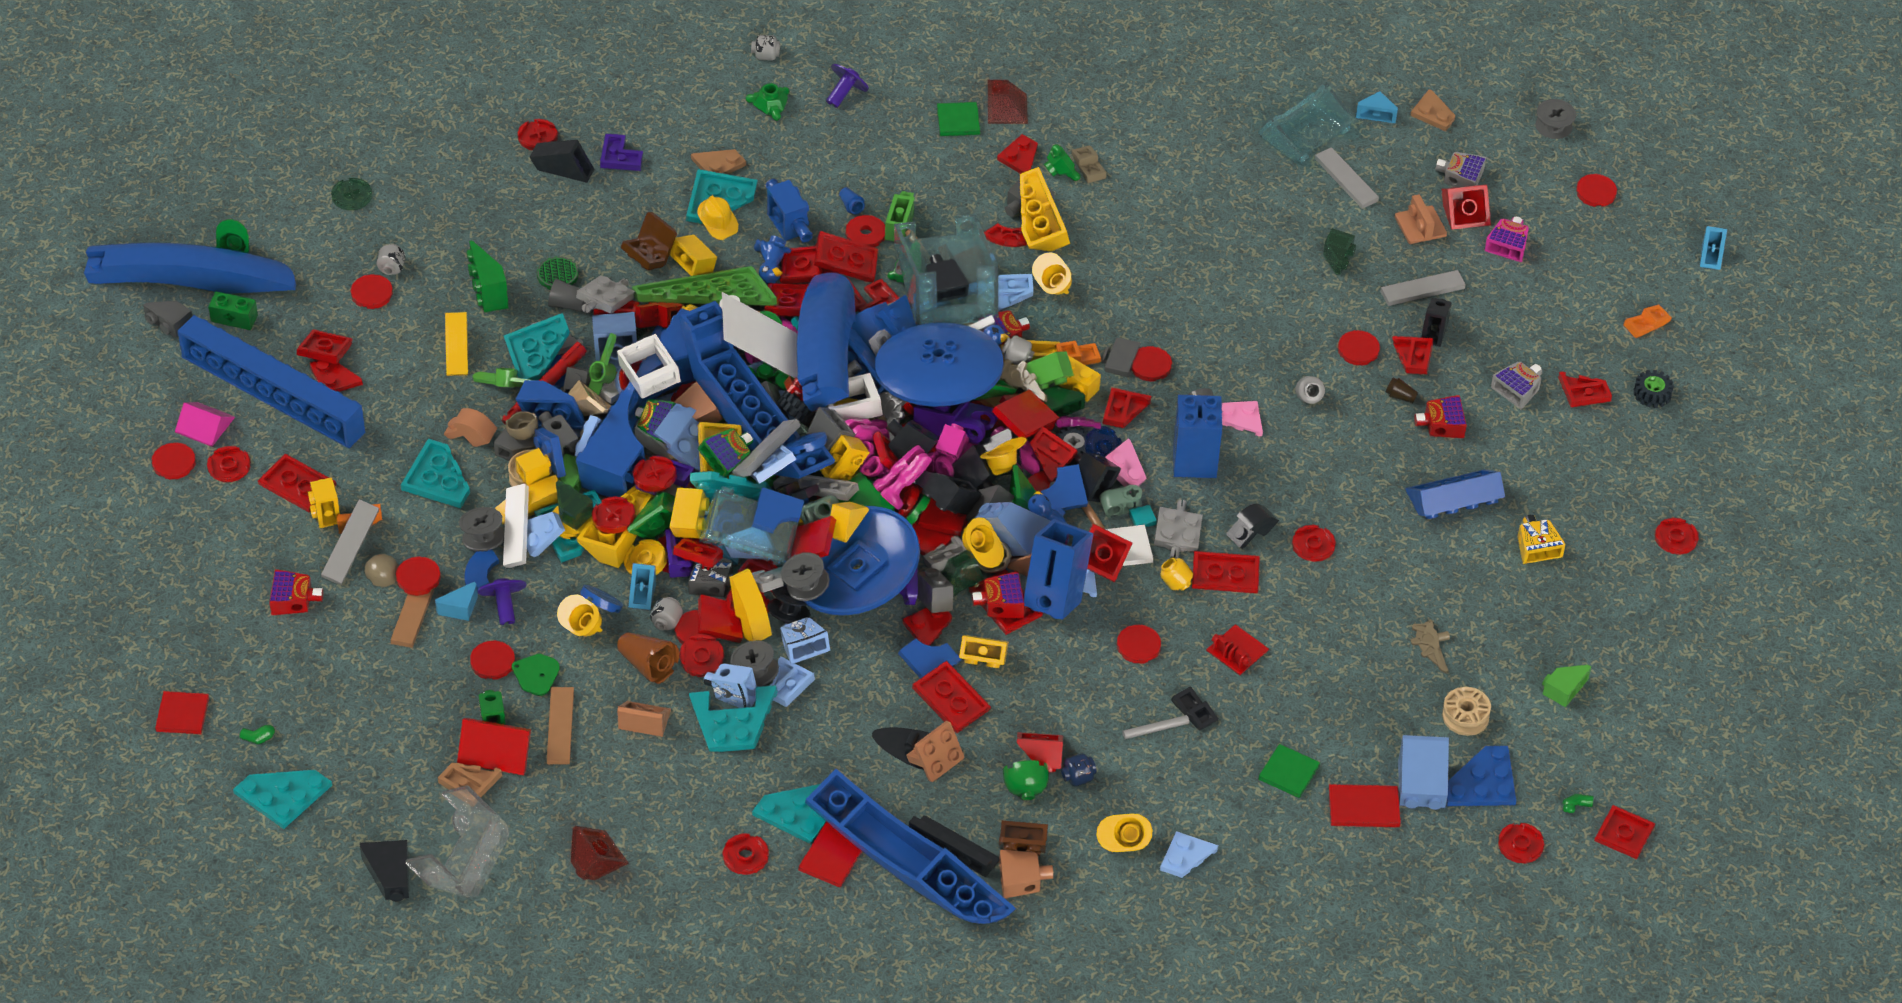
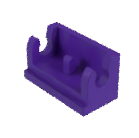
(677, 566)

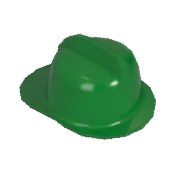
(232, 236)

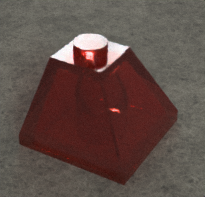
(1006, 103)
(594, 853)

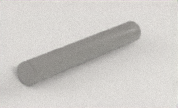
(1154, 727)

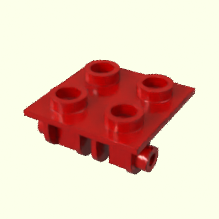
(1237, 649)

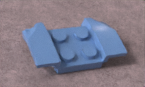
(680, 434)

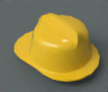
(718, 217)
(1052, 274)
(1003, 456)
(983, 542)
(579, 616)
(1124, 832)

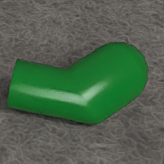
(259, 735)
(1578, 800)

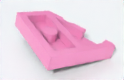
(1242, 416)
(1127, 460)

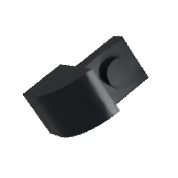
(1251, 521)

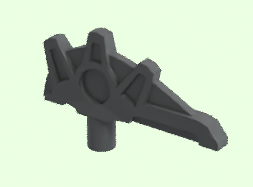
(891, 408)

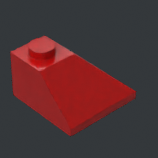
(1466, 206)
(1107, 553)
(1042, 748)

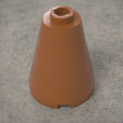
(649, 655)

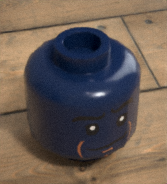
(1078, 769)

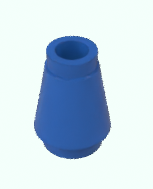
(852, 201)

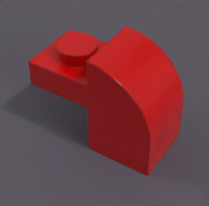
(656, 314)

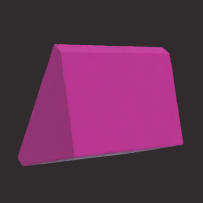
(202, 423)

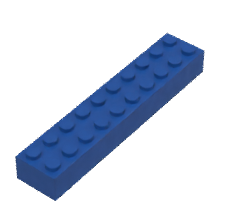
(271, 381)

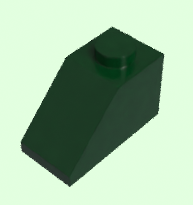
(1064, 401)

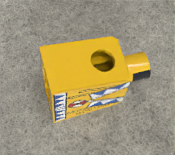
(1539, 540)

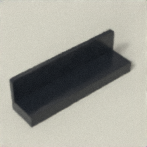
(966, 851)

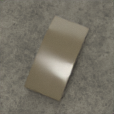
(1088, 164)

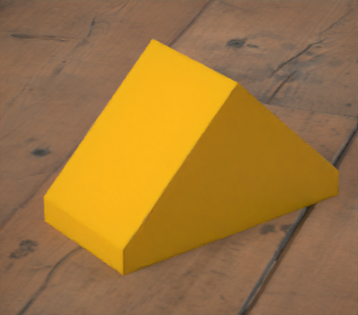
(848, 517)

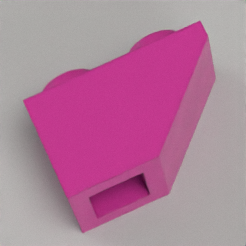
(952, 441)

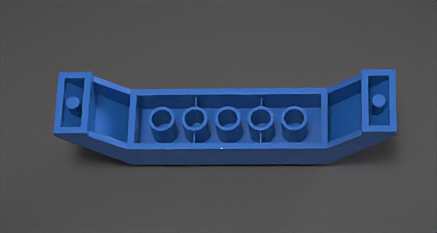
(736, 389)

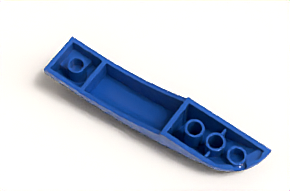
(187, 266)
(906, 853)

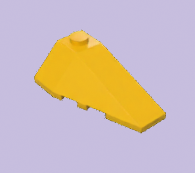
(1040, 218)
(609, 547)

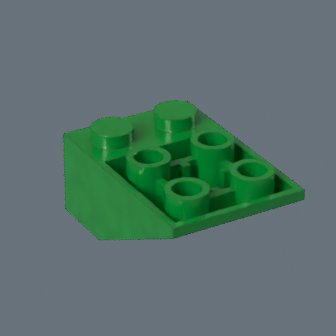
(488, 279)

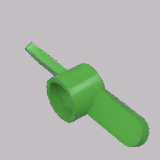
(596, 368)
(504, 378)

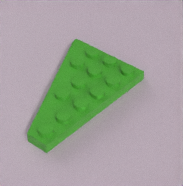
(708, 287)

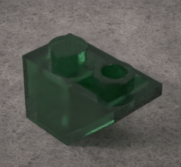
(1338, 248)
(573, 506)
(962, 571)

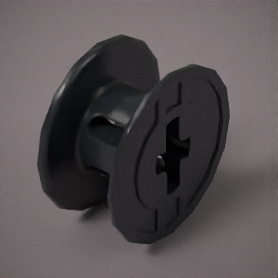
(787, 608)

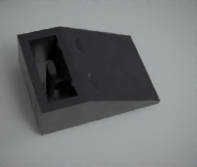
(949, 492)

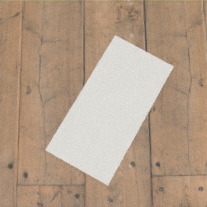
(759, 335)

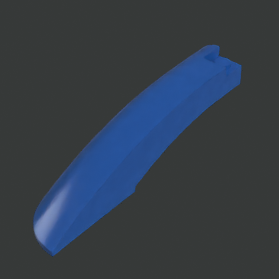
(824, 339)

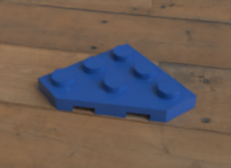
(1484, 780)

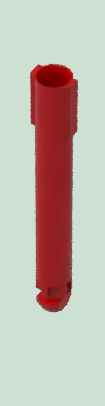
(569, 359)

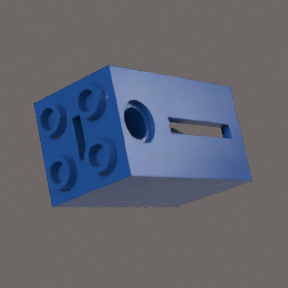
(1197, 436)
(1057, 570)

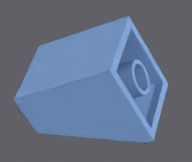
(620, 324)
(1013, 525)
(1423, 771)

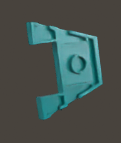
(735, 727)

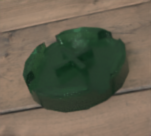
(351, 194)

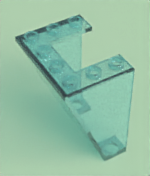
(973, 257)

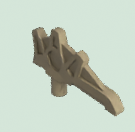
(1019, 377)
(1428, 641)

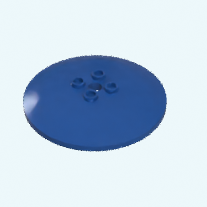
(964, 371)
(889, 558)

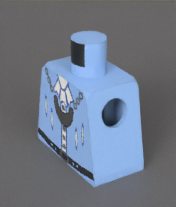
(804, 640)
(733, 685)

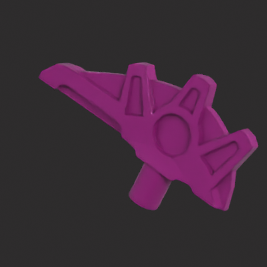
(1065, 421)

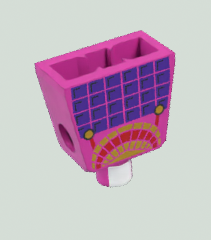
(1508, 239)

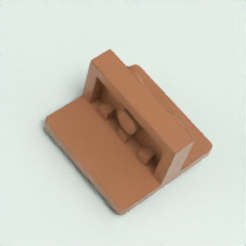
(1420, 222)
(937, 752)

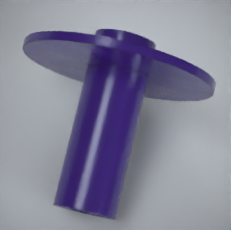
(848, 79)
(502, 590)

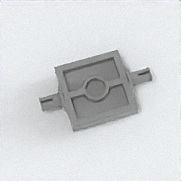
(605, 294)
(1178, 529)

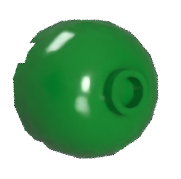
(1026, 779)

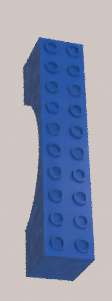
(613, 449)

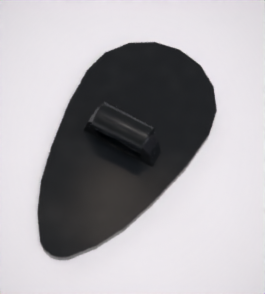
(898, 741)

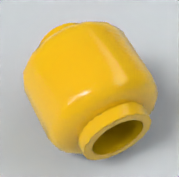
(1176, 574)

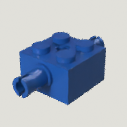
(788, 210)

